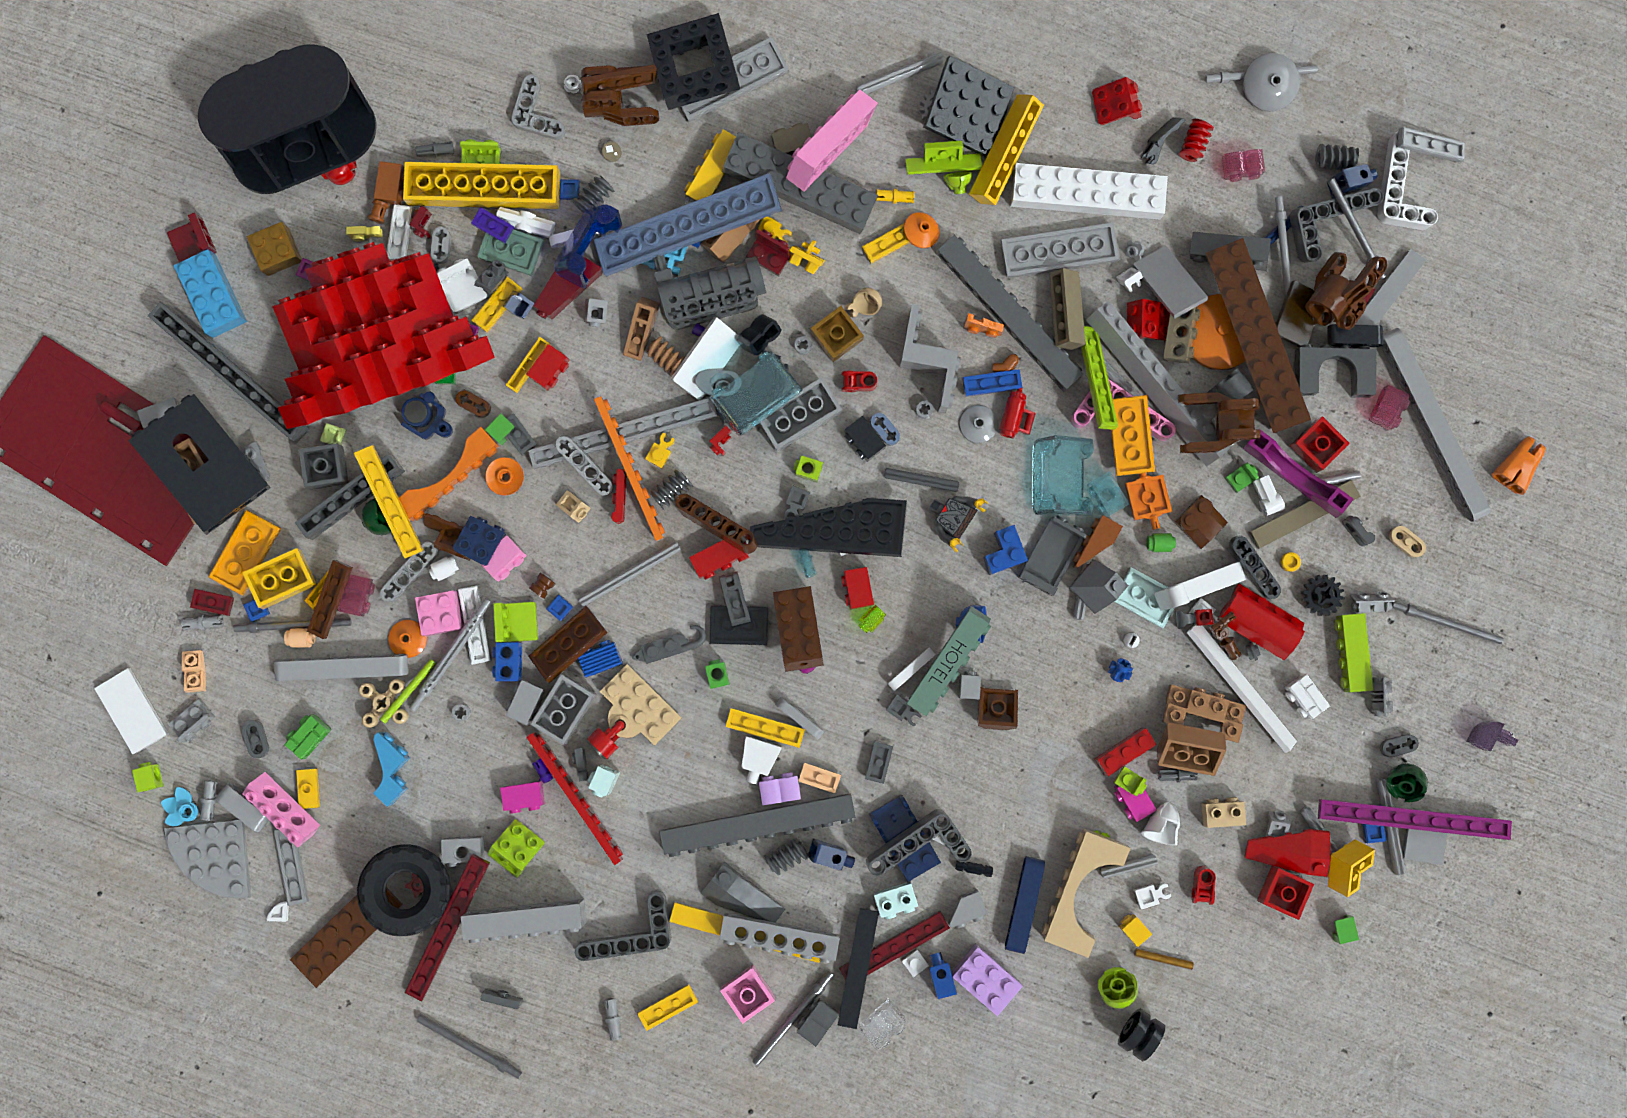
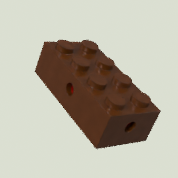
(798, 629)

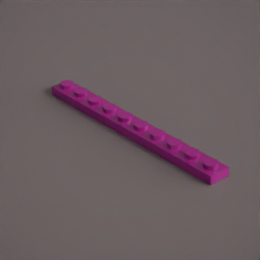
(1414, 819)

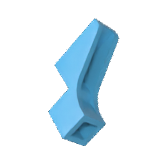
(391, 759)

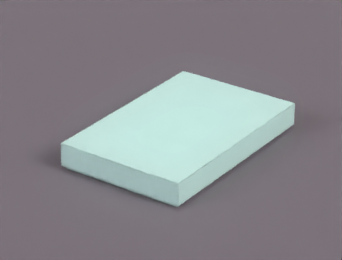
(1141, 600)

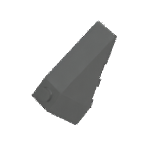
(738, 894)

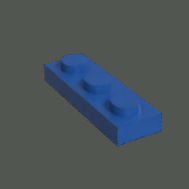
(992, 383)

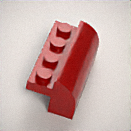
(1263, 622)

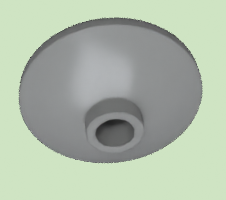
(976, 433)

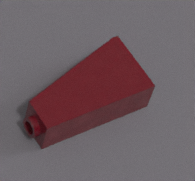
(561, 292)

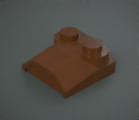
(1201, 521)
(998, 709)

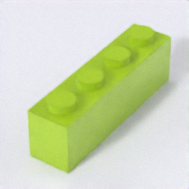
(1354, 653)

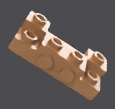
(1211, 707)

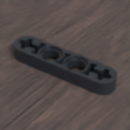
(1252, 569)

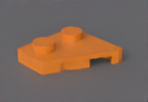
(986, 326)

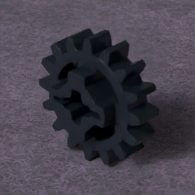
(1327, 588)

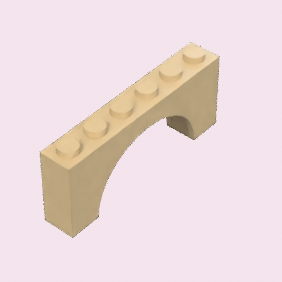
(1091, 852)

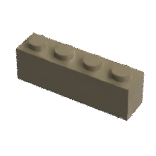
(1067, 309)

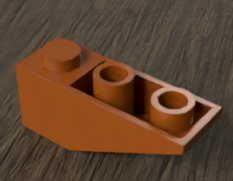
(1102, 536)

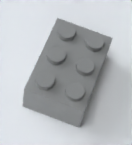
(563, 709)

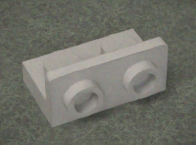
(191, 721)

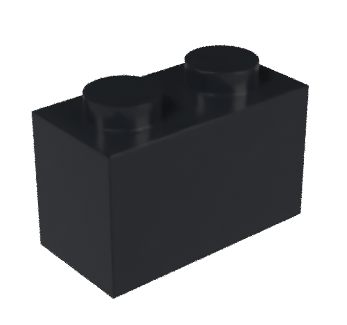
(864, 439)

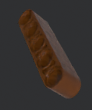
(722, 529)

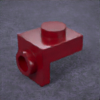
(419, 220)

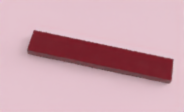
(904, 942)

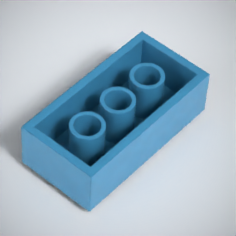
(210, 293)

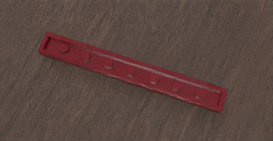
(447, 927)

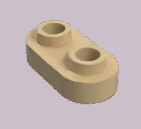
(1407, 540)

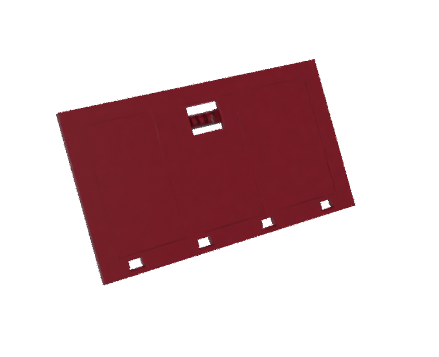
(61, 431)

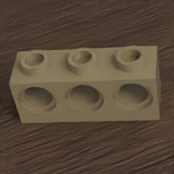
(1174, 342)

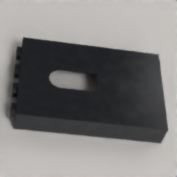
(215, 488)

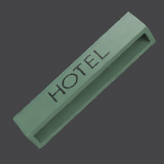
(949, 661)

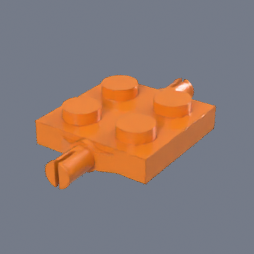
(1148, 498)

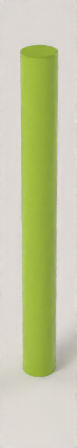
(407, 691)

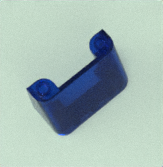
(570, 262)

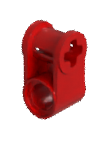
(857, 381)
(1203, 889)

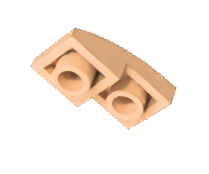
(194, 671)

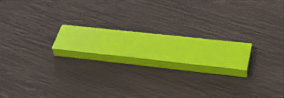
(1098, 380)

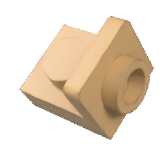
(573, 506)

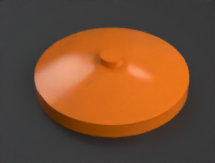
(1216, 338)

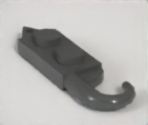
(669, 646)

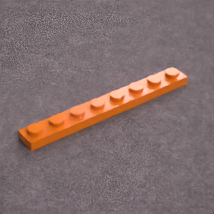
(627, 460)

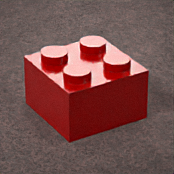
(1319, 444)
(1285, 892)

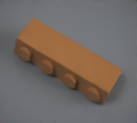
(724, 244)

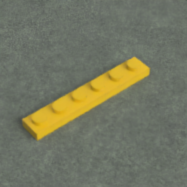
(388, 501)

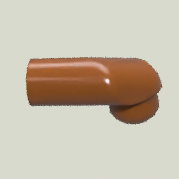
(1007, 365)

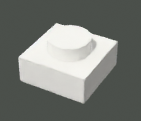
(915, 962)

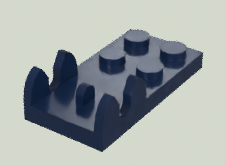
(894, 819)

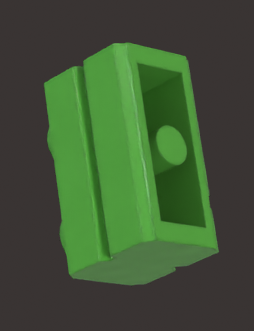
(307, 736)

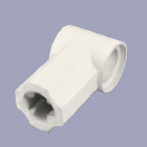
(1270, 500)

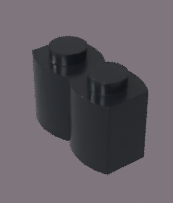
(759, 334)

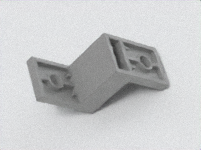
(930, 359)

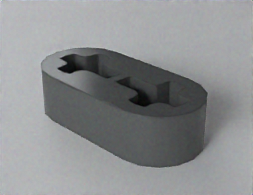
(1400, 750)

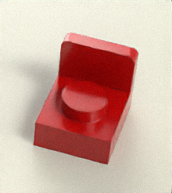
(723, 437)

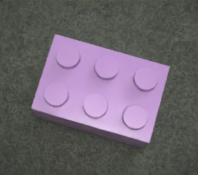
(986, 979)

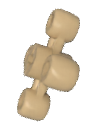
(377, 704)

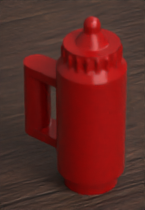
(1013, 415)

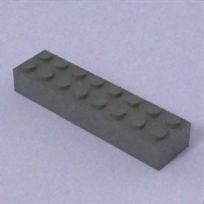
(826, 196)

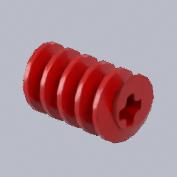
(1195, 140)

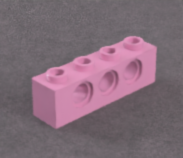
(281, 809)

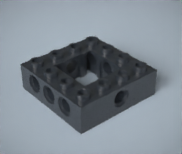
(699, 84)

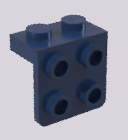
(479, 540)

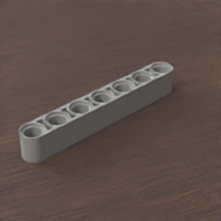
(341, 667)

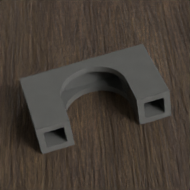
(1359, 361)

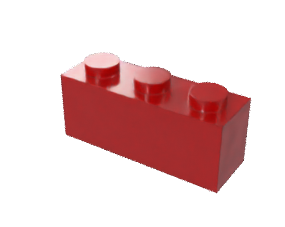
(715, 558)
(1125, 751)

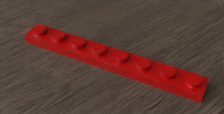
(580, 804)

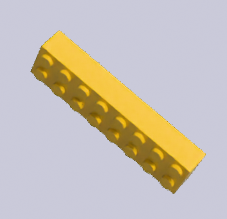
(481, 185)

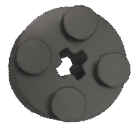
(1233, 386)

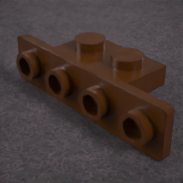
(448, 533)

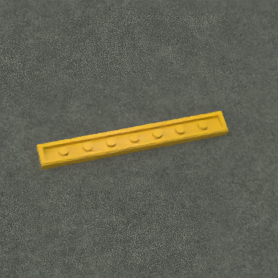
(712, 923)

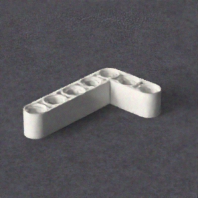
(1395, 186)
(1199, 586)

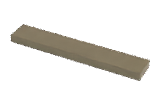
(1295, 519)

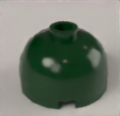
(374, 519)
(1407, 782)

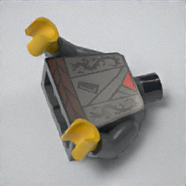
(955, 517)

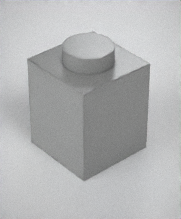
(969, 685)

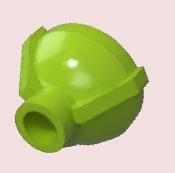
(958, 181)

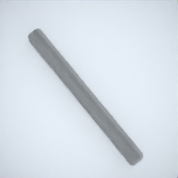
(629, 574)

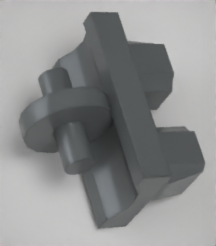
(492, 277)

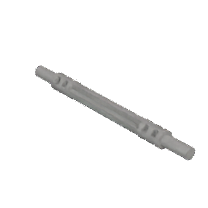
(450, 654)

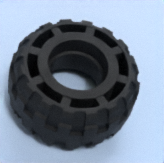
(373, 882)

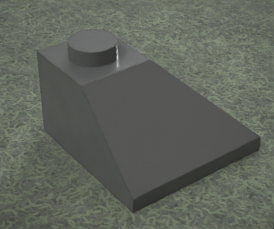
(1098, 586)

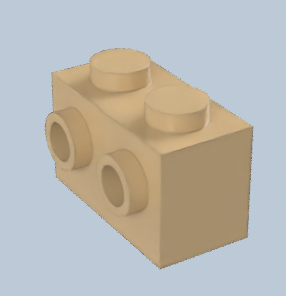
(1223, 813)

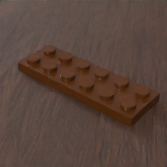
(336, 942)

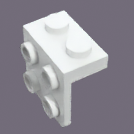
(459, 285)

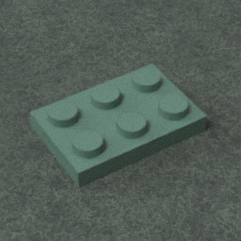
(518, 253)

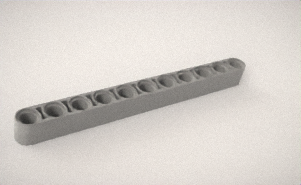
(1435, 425)

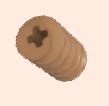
(664, 356)

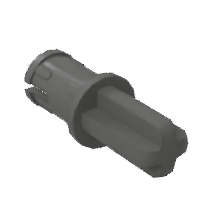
(435, 149)
(1176, 775)

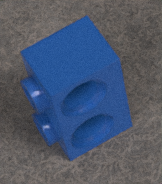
(513, 661)

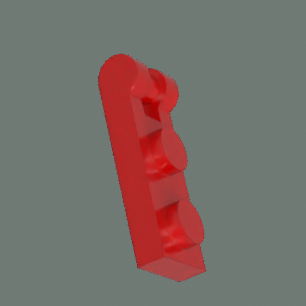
(619, 497)

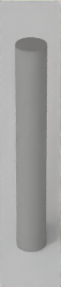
(1343, 477)

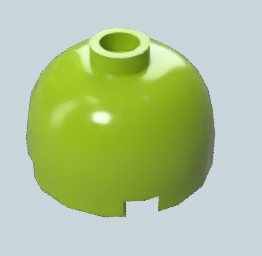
(1118, 987)

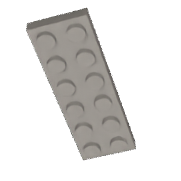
(753, 68)
(1059, 250)

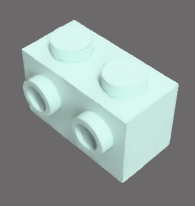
(603, 780)
(896, 900)

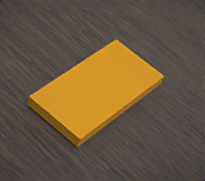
(1132, 437)
(244, 551)

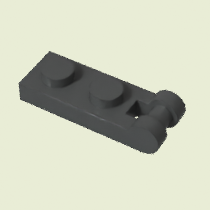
(734, 599)

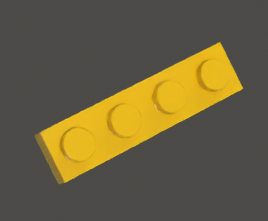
(765, 728)

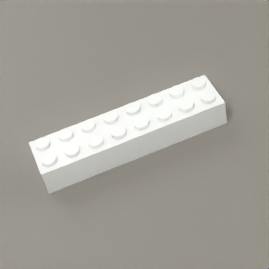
(1089, 191)

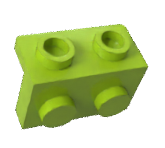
(480, 152)

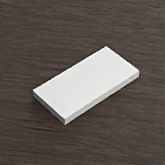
(709, 352)
(131, 711)

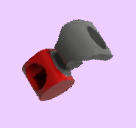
(1200, 618)

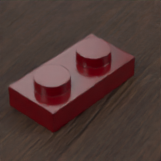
(212, 602)

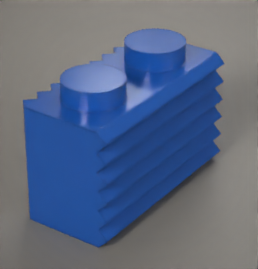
(600, 659)

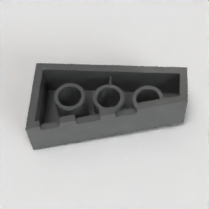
(1205, 242)

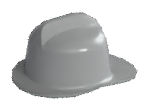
(710, 379)

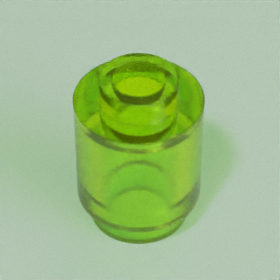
(871, 619)

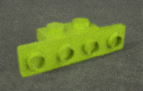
(943, 158)

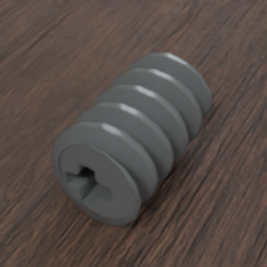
(1336, 155)
(593, 194)
(670, 488)
(786, 857)

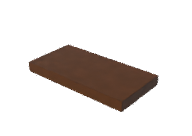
(567, 644)

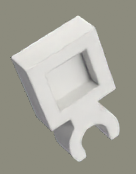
(1148, 895)

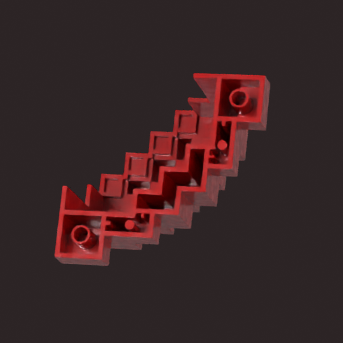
(370, 333)

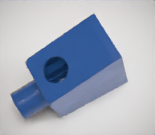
(945, 986)

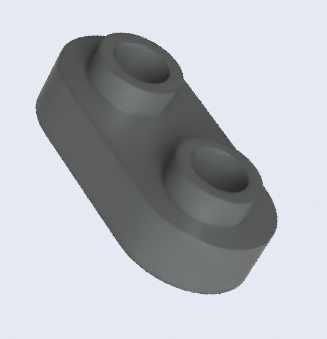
(252, 739)

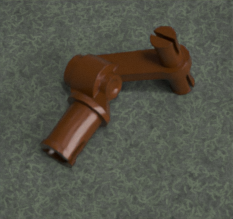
(1220, 632)

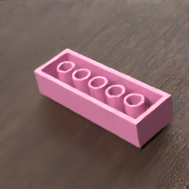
(830, 140)

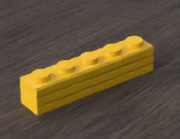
(520, 377)

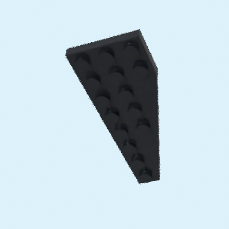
(855, 528)

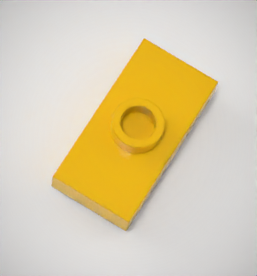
(308, 788)

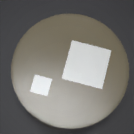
(611, 151)

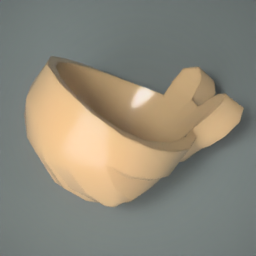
(866, 302)

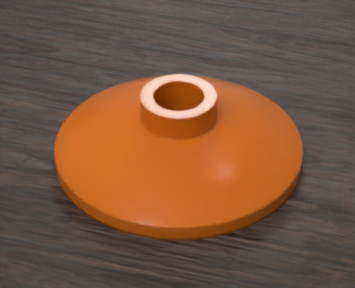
(917, 235)
(498, 469)
(415, 643)

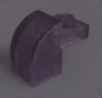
(1487, 733)

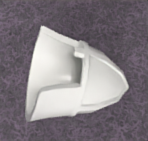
(1163, 825)

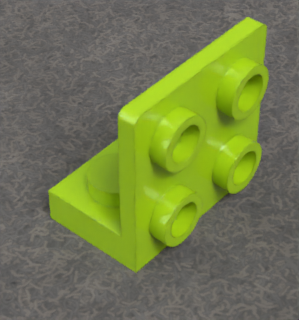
(515, 622)
(515, 848)

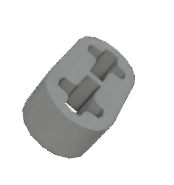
(436, 244)

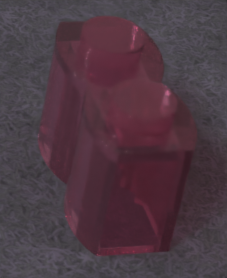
(1243, 164)
(1389, 407)
(357, 595)

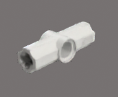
(527, 222)

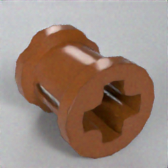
(378, 211)

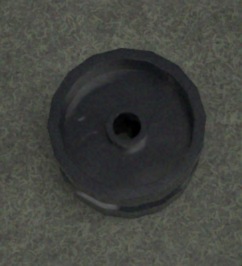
(1141, 1034)

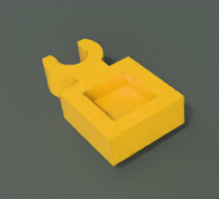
(774, 228)
(659, 454)

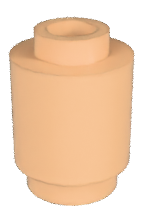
(299, 638)

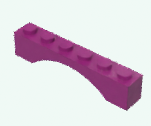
(1322, 493)

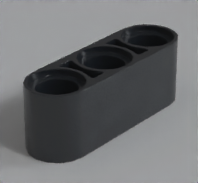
(1357, 336)

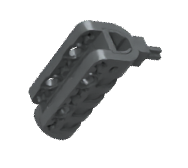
(708, 289)

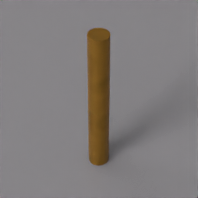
(1164, 959)

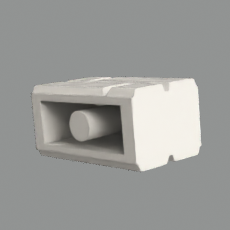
(1306, 697)

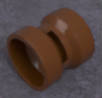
(541, 585)

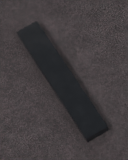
(858, 968)

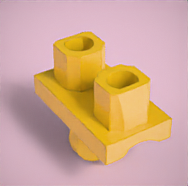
(799, 253)

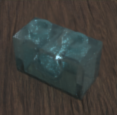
(1107, 483)

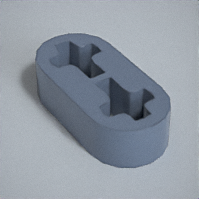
(888, 426)

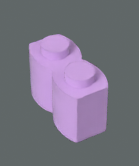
(779, 789)

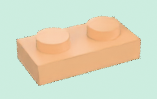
(819, 777)

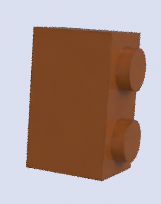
(390, 183)

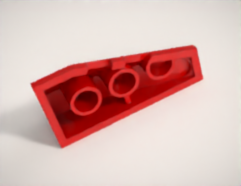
(1298, 852)

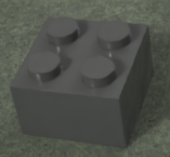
(323, 466)

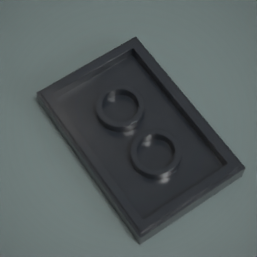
(743, 634)

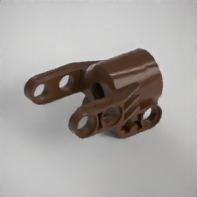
(610, 102)
(1342, 297)
(1232, 421)

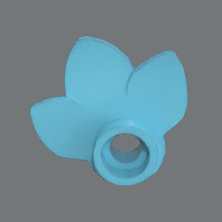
(177, 807)

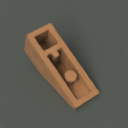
(641, 328)

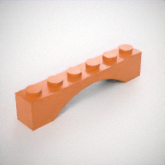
(476, 449)

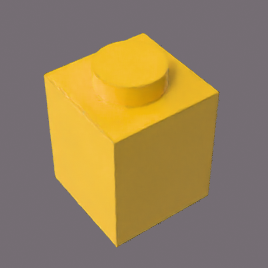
(1135, 929)

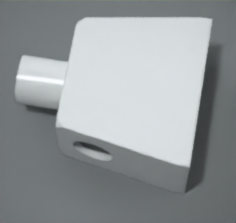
(758, 758)

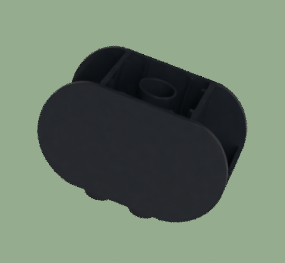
(288, 118)

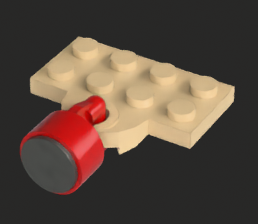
(633, 712)

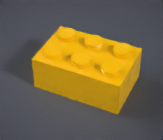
(279, 578)

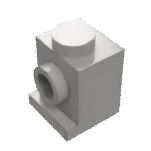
(601, 308)

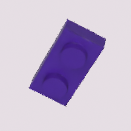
(492, 225)

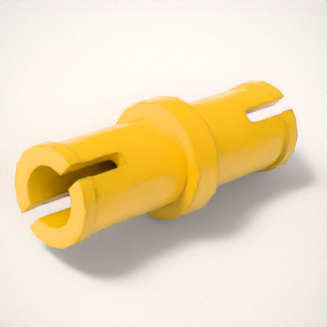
(895, 196)

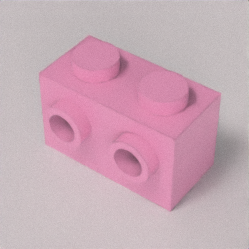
(505, 559)

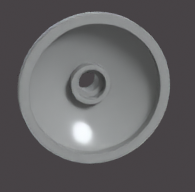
(1259, 83)

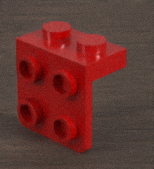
(1117, 101)
(1148, 319)

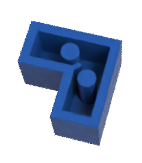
(1010, 552)

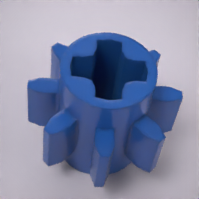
(1120, 670)

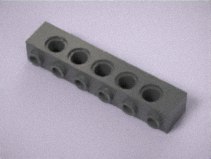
(344, 501)

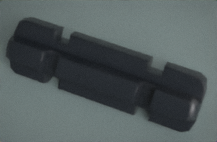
(974, 868)

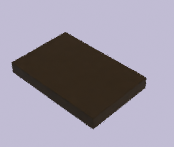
(1293, 320)

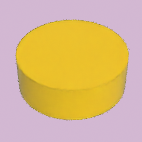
(1290, 562)

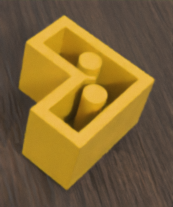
(1348, 865)

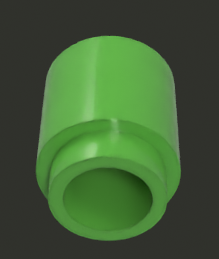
(1160, 542)

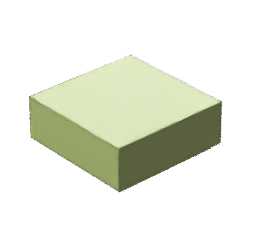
(332, 434)

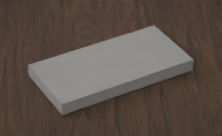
(1170, 282)

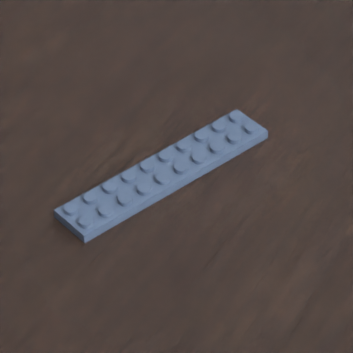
(688, 224)

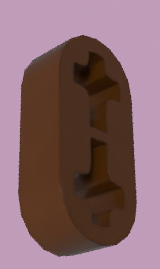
(475, 400)

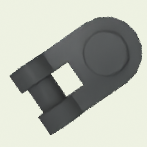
(1357, 531)

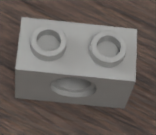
(451, 846)

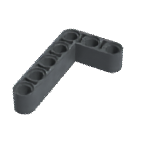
(1328, 210)
(919, 841)
(632, 939)

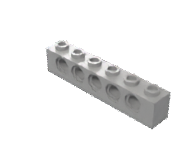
(771, 929)

